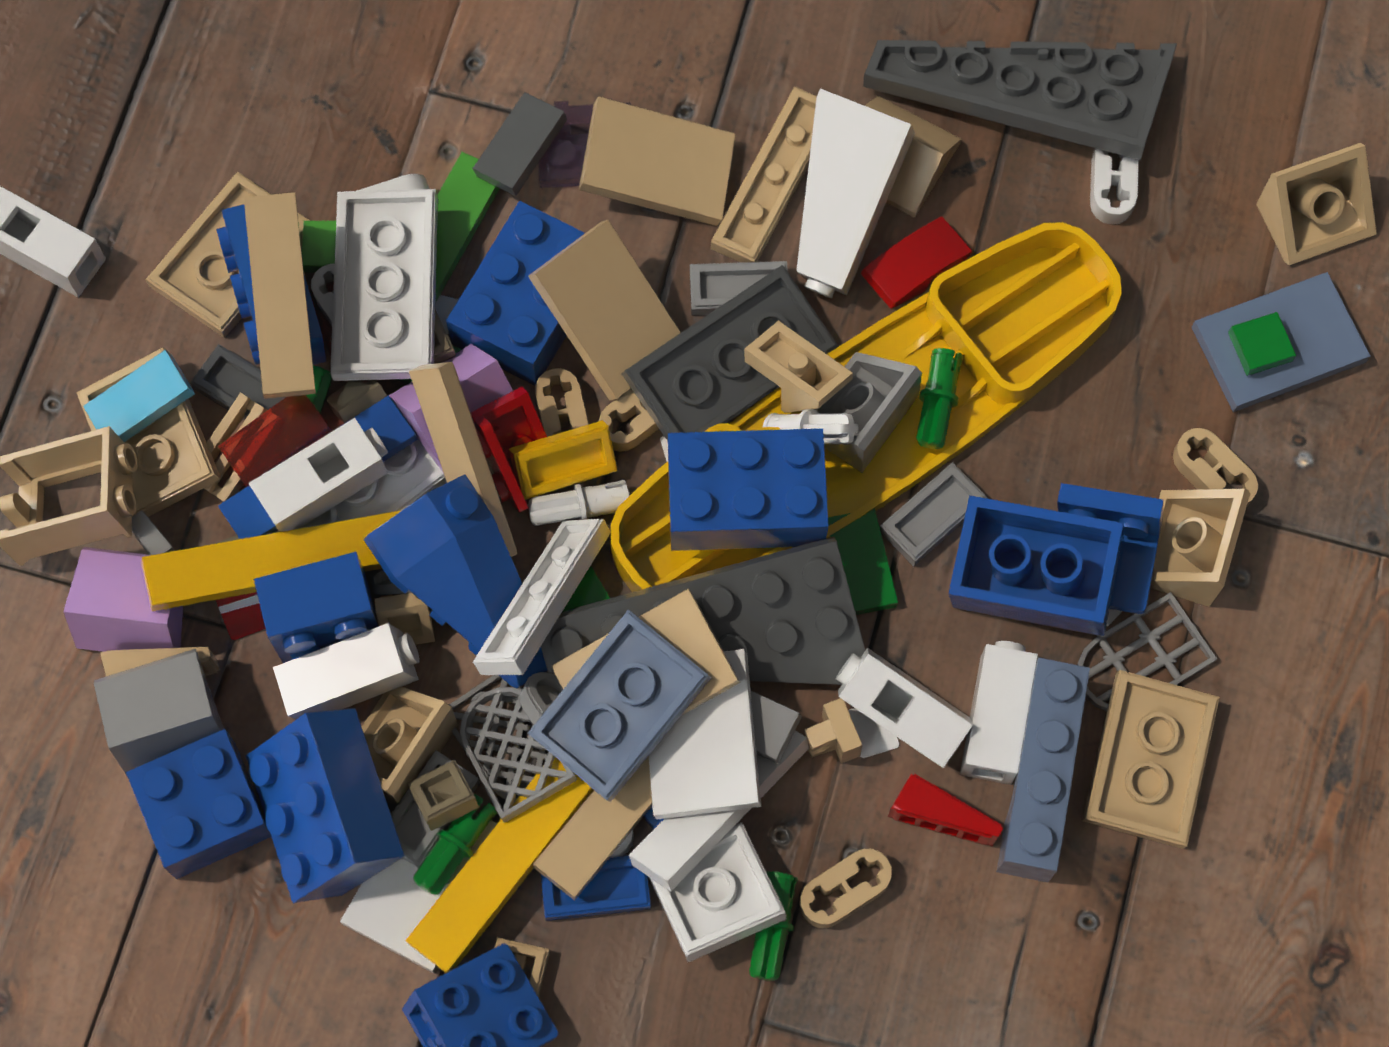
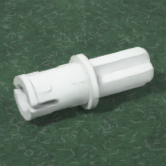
(837, 427)
(579, 503)

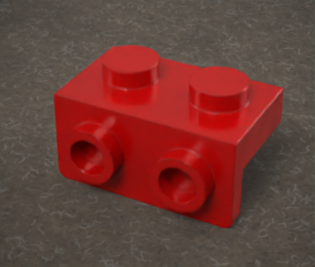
(504, 425)

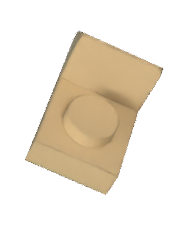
(798, 367)

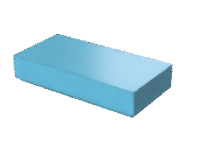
(140, 397)

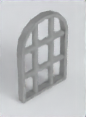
(1148, 636)

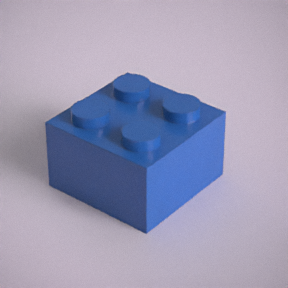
(316, 605)
(199, 804)

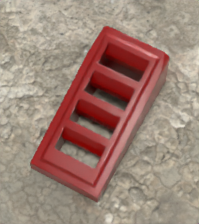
(935, 809)

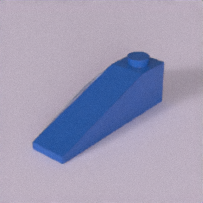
(454, 562)

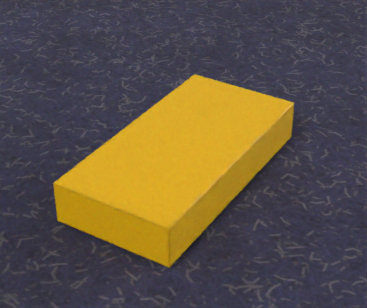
(563, 459)

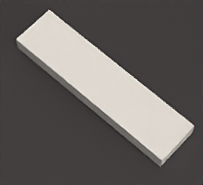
(542, 597)
(684, 841)

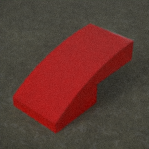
(915, 261)

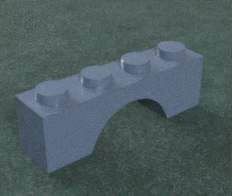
(1045, 772)

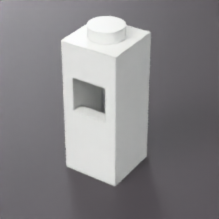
(47, 244)
(321, 476)
(348, 671)
(903, 706)
(999, 712)

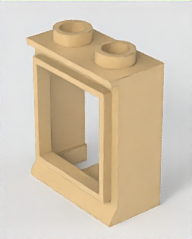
(58, 463)

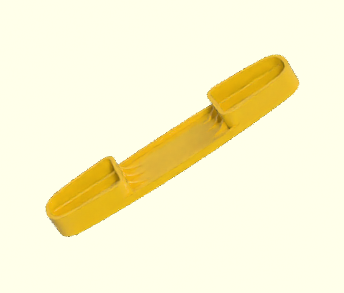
(1012, 314)

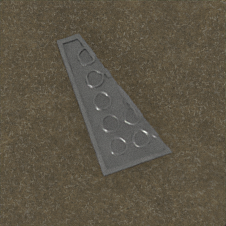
(1041, 87)
(780, 608)

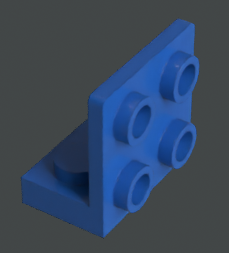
(1142, 528)
(480, 1006)

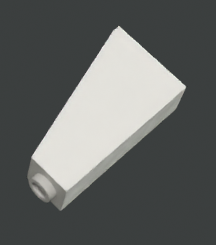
(847, 186)

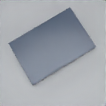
(1317, 329)
(619, 705)

